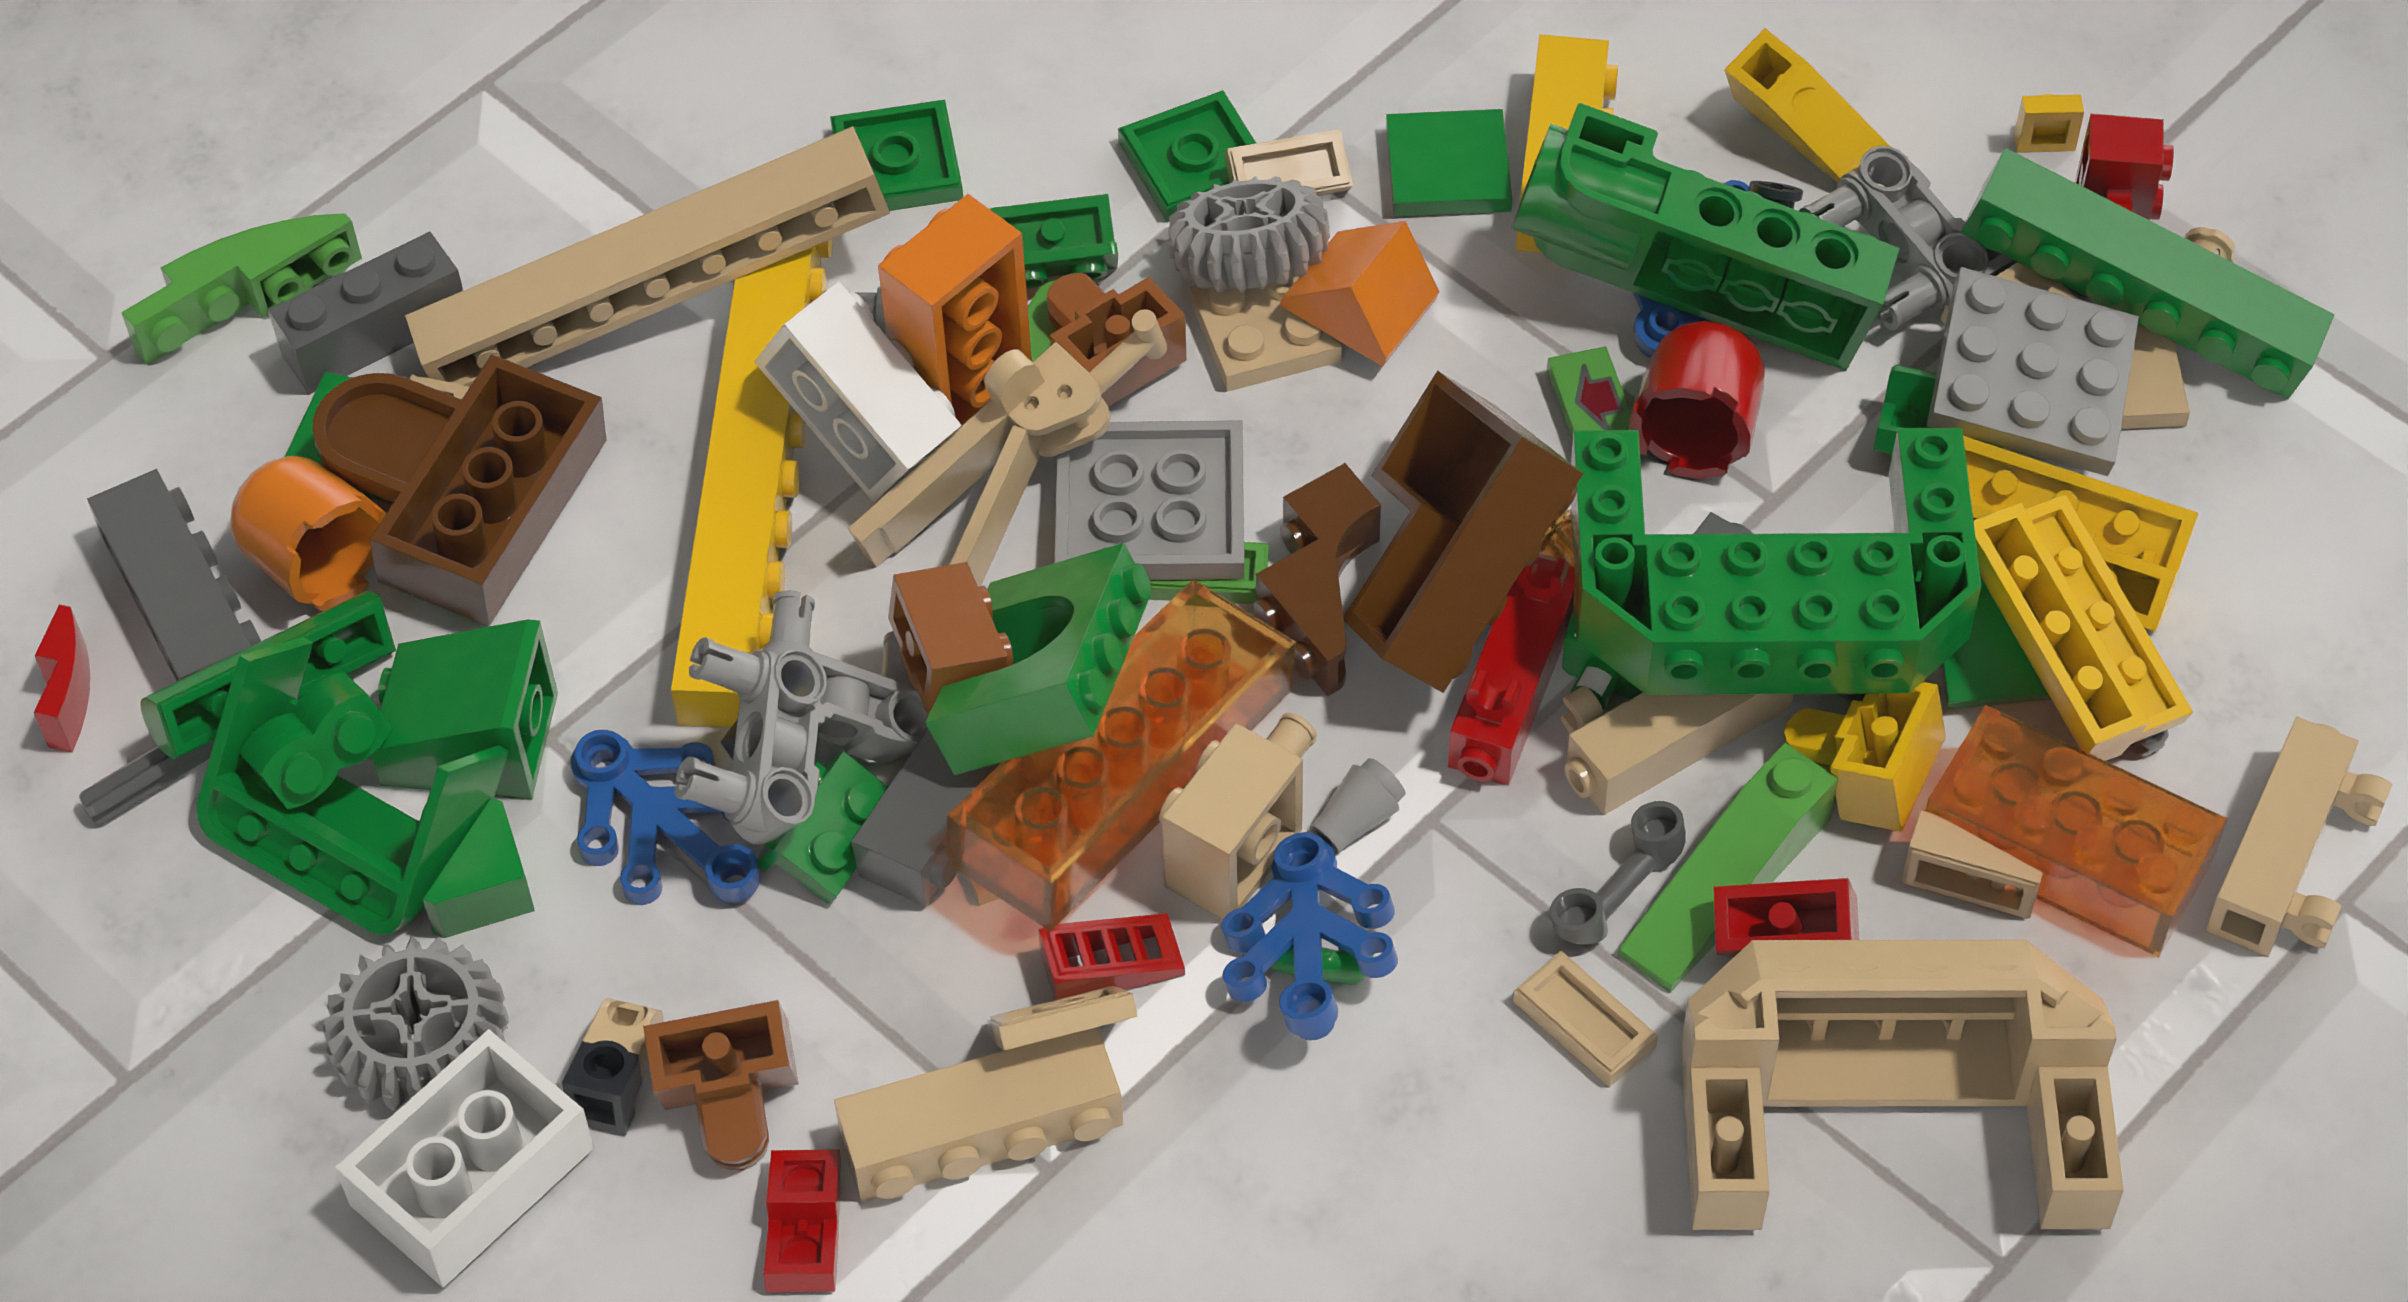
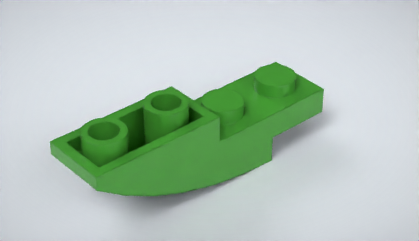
(242, 269)

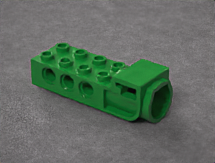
(1699, 244)

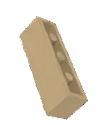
(979, 1113)

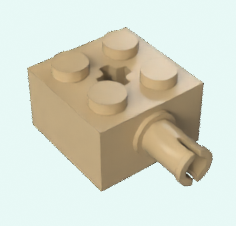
(1235, 814)

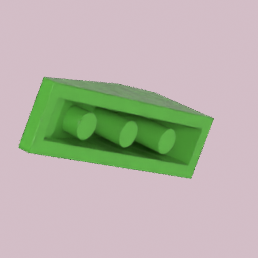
(1747, 845)

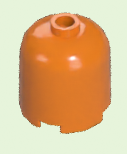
(306, 530)

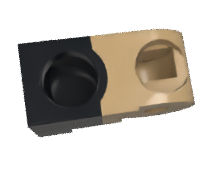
(611, 1065)

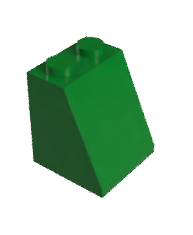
(466, 696)

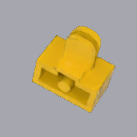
(1875, 751)

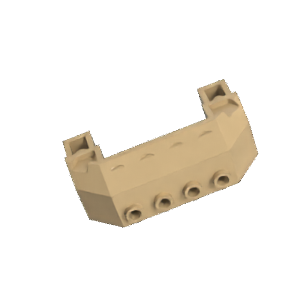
(1898, 1030)

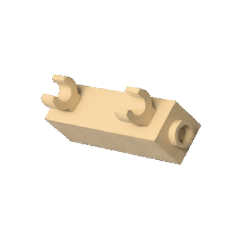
(1652, 738)
(2282, 836)

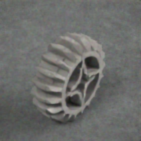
(1248, 234)
(384, 1005)

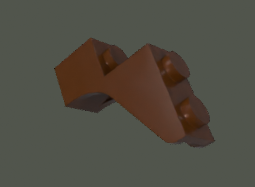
(1301, 595)

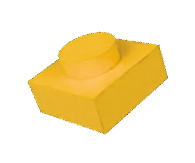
(2049, 123)

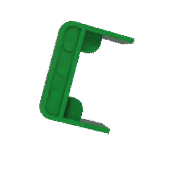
(345, 842)

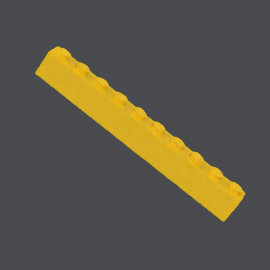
(745, 487)

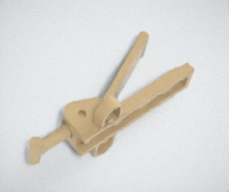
(1031, 414)

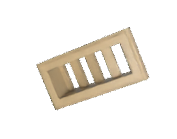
(1968, 868)

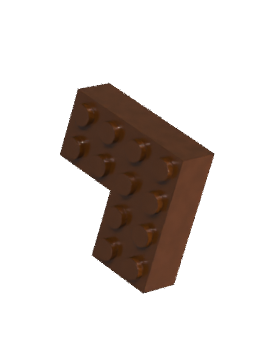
(1476, 519)

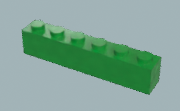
(2148, 273)

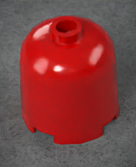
(1700, 399)

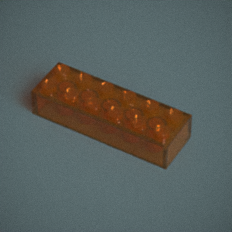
(1068, 815)

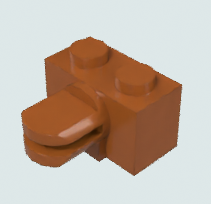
(1097, 322)
(945, 628)
(723, 1068)

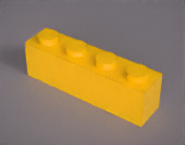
(1565, 75)

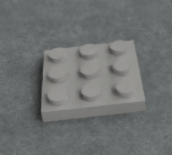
(2034, 371)
(1161, 491)

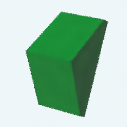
(481, 879)

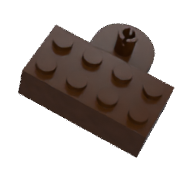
(466, 476)

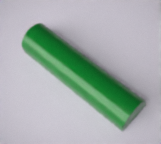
(343, 642)

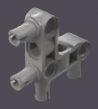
(1913, 220)
(784, 706)

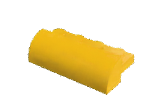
(2134, 533)
(2077, 627)

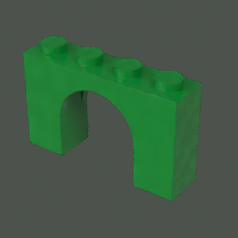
(1068, 646)

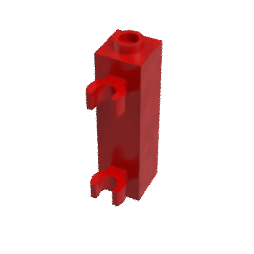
(1513, 673)

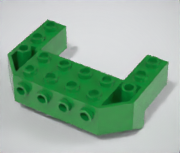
(1776, 605)

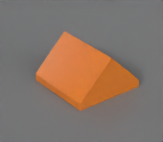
(1366, 289)

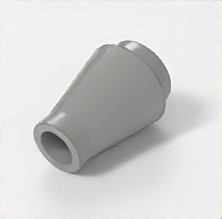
(1359, 804)

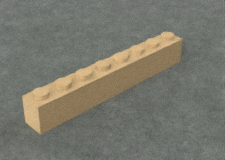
(651, 261)

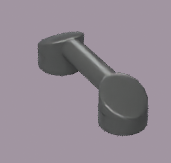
(1659, 840)

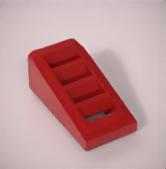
(1089, 936)

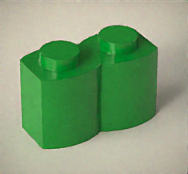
(327, 731)

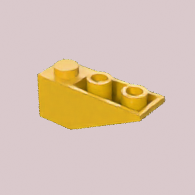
(1800, 105)

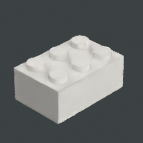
(857, 390)
(465, 1157)

